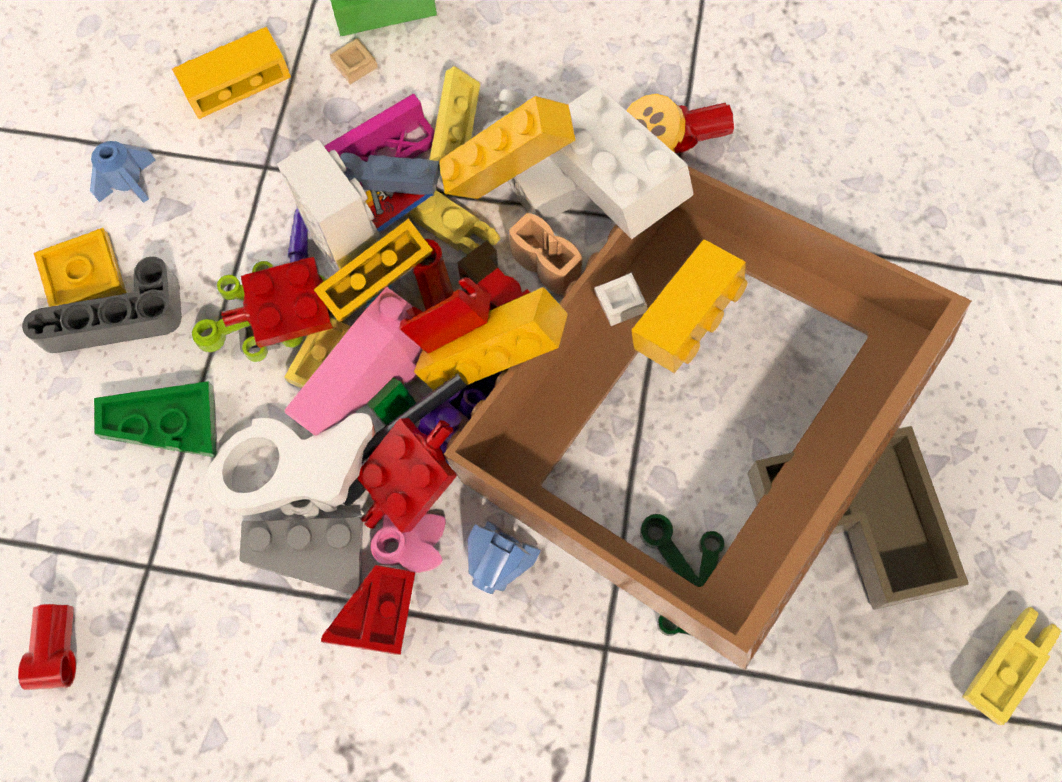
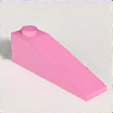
(358, 366)

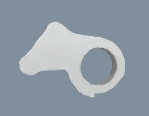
(307, 469)

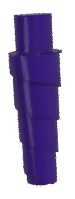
(298, 240)

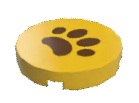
(660, 117)

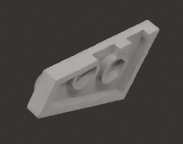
(310, 550)

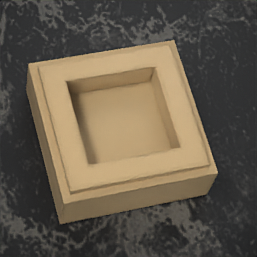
(353, 61)

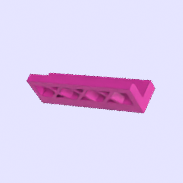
(385, 131)

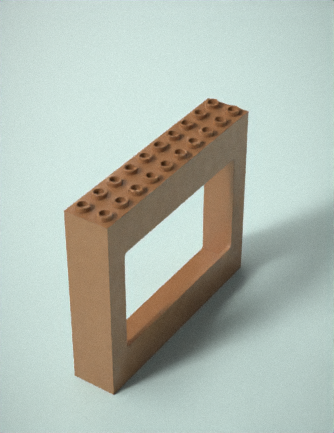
(550, 398)

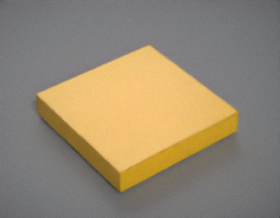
(80, 269)

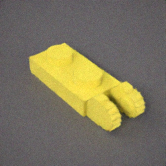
(451, 223)
(1011, 668)

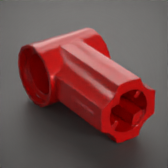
(705, 124)
(433, 278)
(49, 657)

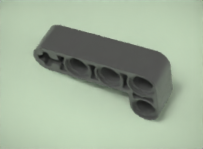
(59, 326)

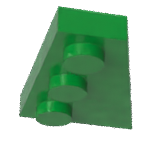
(163, 418)

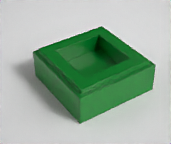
(391, 401)

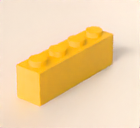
(507, 148)
(510, 336)

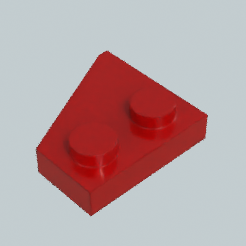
(375, 613)

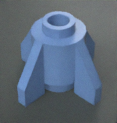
(118, 167)
(497, 557)

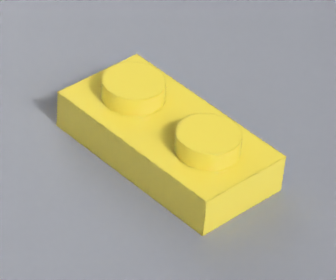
(314, 352)

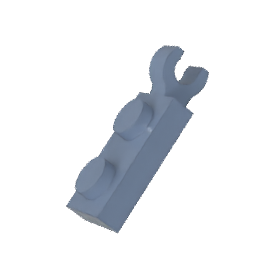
(393, 173)

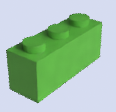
(366, 15)

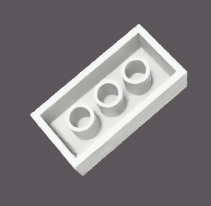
(622, 164)
(329, 204)

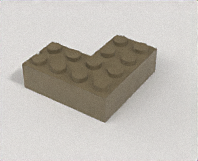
(892, 525)

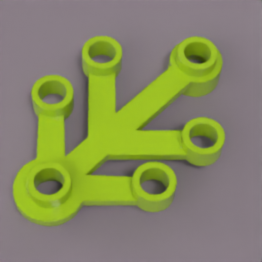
(219, 331)

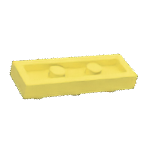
(455, 113)

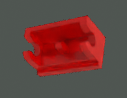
(448, 318)

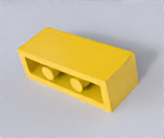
(232, 72)
(373, 270)
(690, 306)

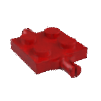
(282, 303)
(406, 474)

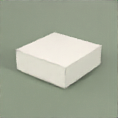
(621, 299)

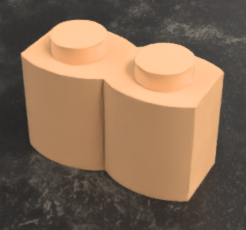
(547, 255)

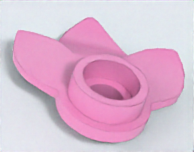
(414, 548)

